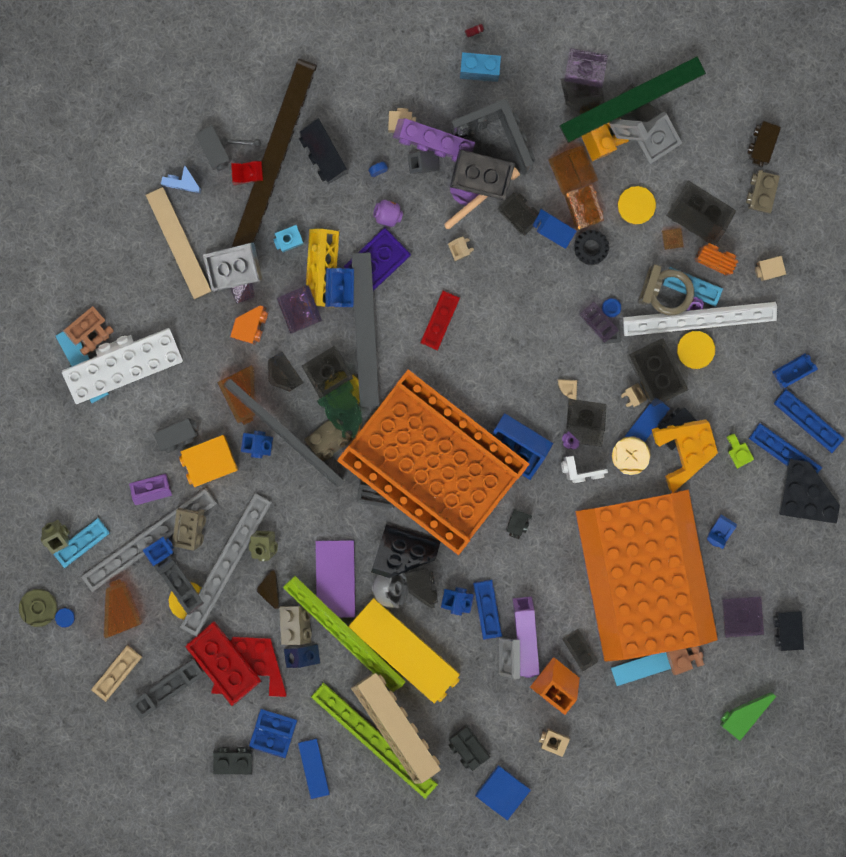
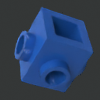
(257, 444)
(457, 601)

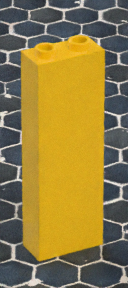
(404, 651)

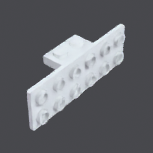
(121, 364)

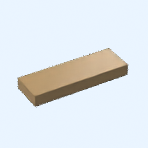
(116, 673)

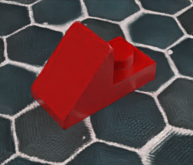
(246, 172)

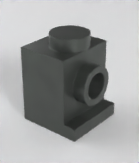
(518, 524)

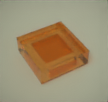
(672, 239)

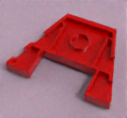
(262, 659)

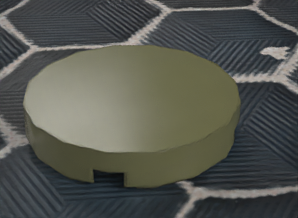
(42, 611)

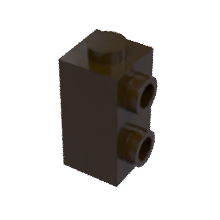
(764, 143)

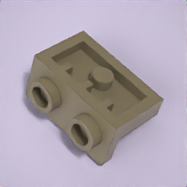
(763, 191)
(189, 529)

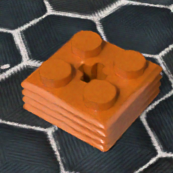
(716, 260)

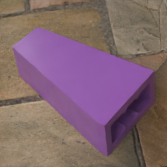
(526, 633)

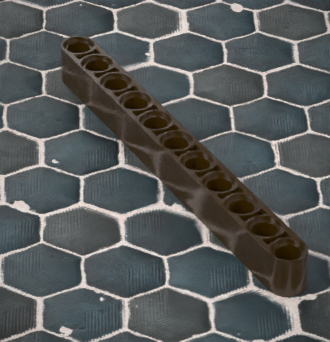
(275, 152)

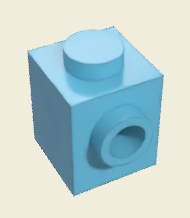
(288, 239)

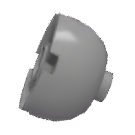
(390, 591)

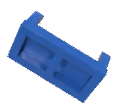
(554, 229)
(339, 287)
(794, 370)

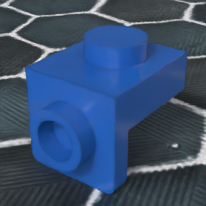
(721, 531)
(158, 551)

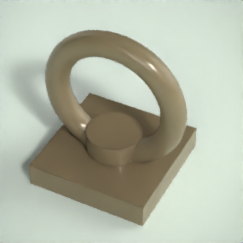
(652, 287)

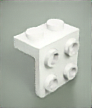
(568, 466)

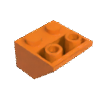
(248, 325)
(557, 685)

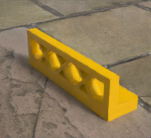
(316, 263)

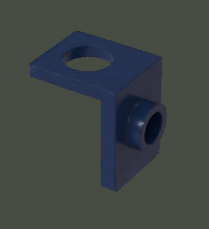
(302, 656)

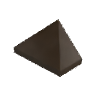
(269, 589)

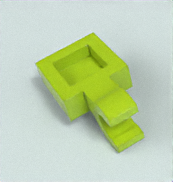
(739, 453)

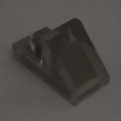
(580, 650)

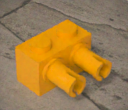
(601, 143)

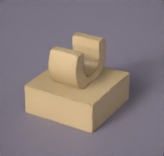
(459, 248)
(635, 395)

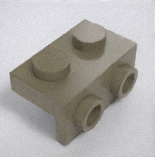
(327, 440)
(295, 625)

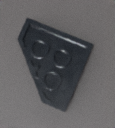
(806, 494)
(403, 551)

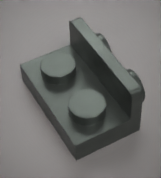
(232, 761)

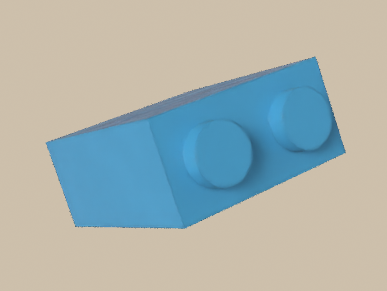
(480, 67)

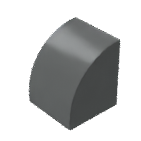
(423, 162)

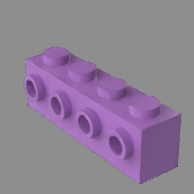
(430, 139)

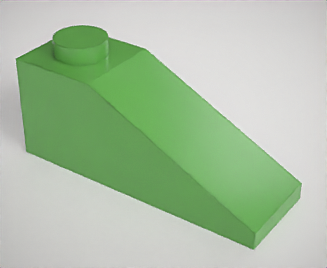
(743, 717)

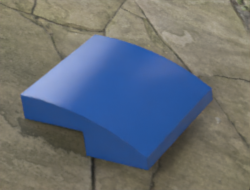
(273, 733)
(502, 792)

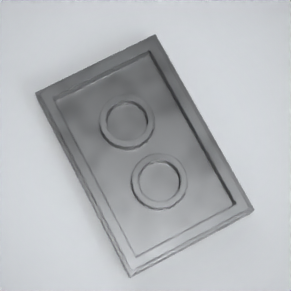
(232, 267)

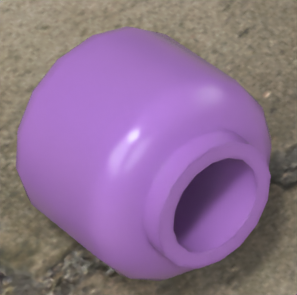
(387, 213)

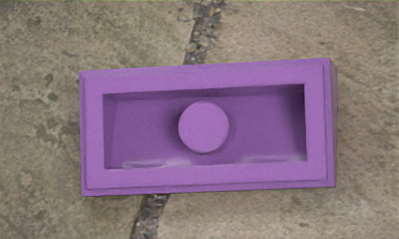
(150, 489)

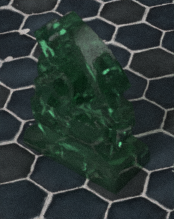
(343, 406)

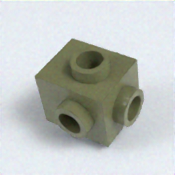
(55, 536)
(263, 545)

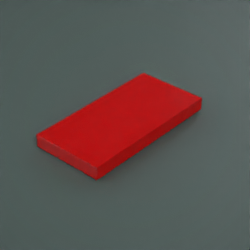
(223, 663)

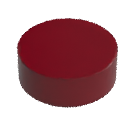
(474, 30)

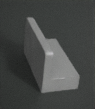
(632, 129)

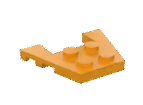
(694, 445)

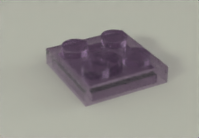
(586, 68)
(299, 309)
(743, 617)

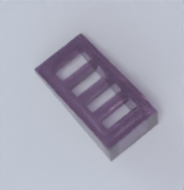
(593, 305)

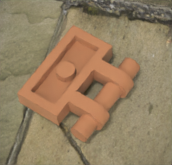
(86, 325)
(681, 661)

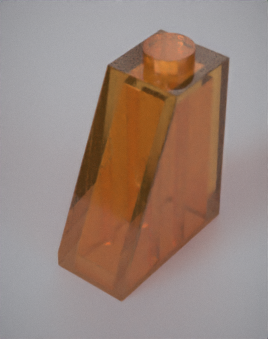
(246, 381)
(119, 609)

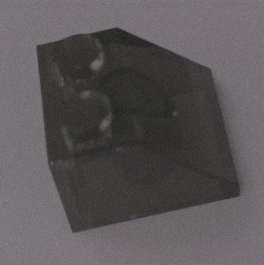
(327, 371)

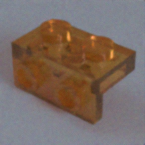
(584, 207)

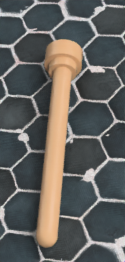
(471, 205)

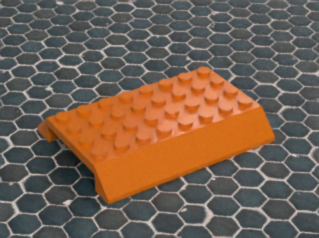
(433, 462)
(646, 576)

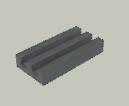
(359, 500)

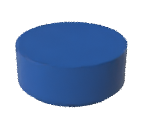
(378, 169)
(611, 307)
(65, 617)

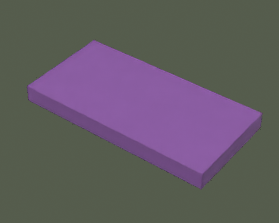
(336, 576)

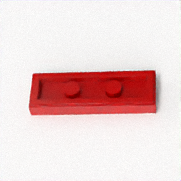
(440, 320)

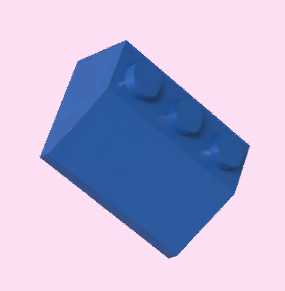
(523, 442)

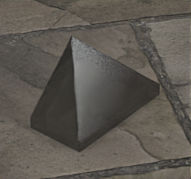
(282, 374)

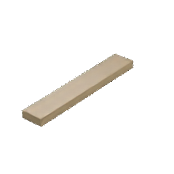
(178, 243)

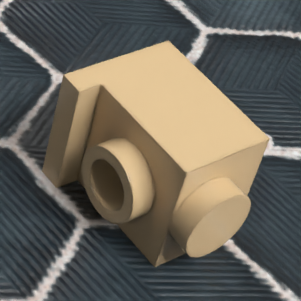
(557, 748)

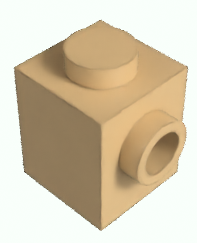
(399, 114)

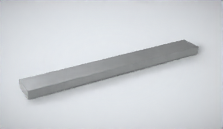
(134, 550)
(227, 563)

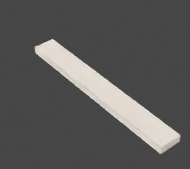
(700, 319)

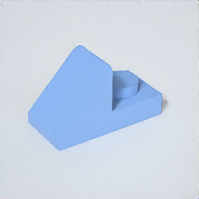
(186, 183)

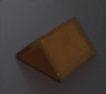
(573, 169)

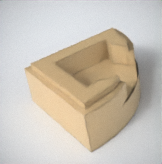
(568, 388)

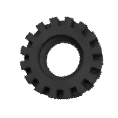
(600, 239)

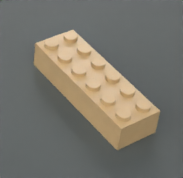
(396, 729)

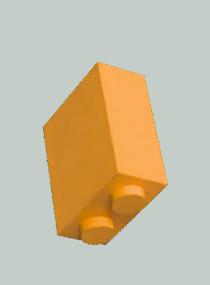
(208, 461)

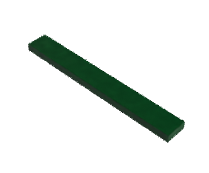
(632, 99)

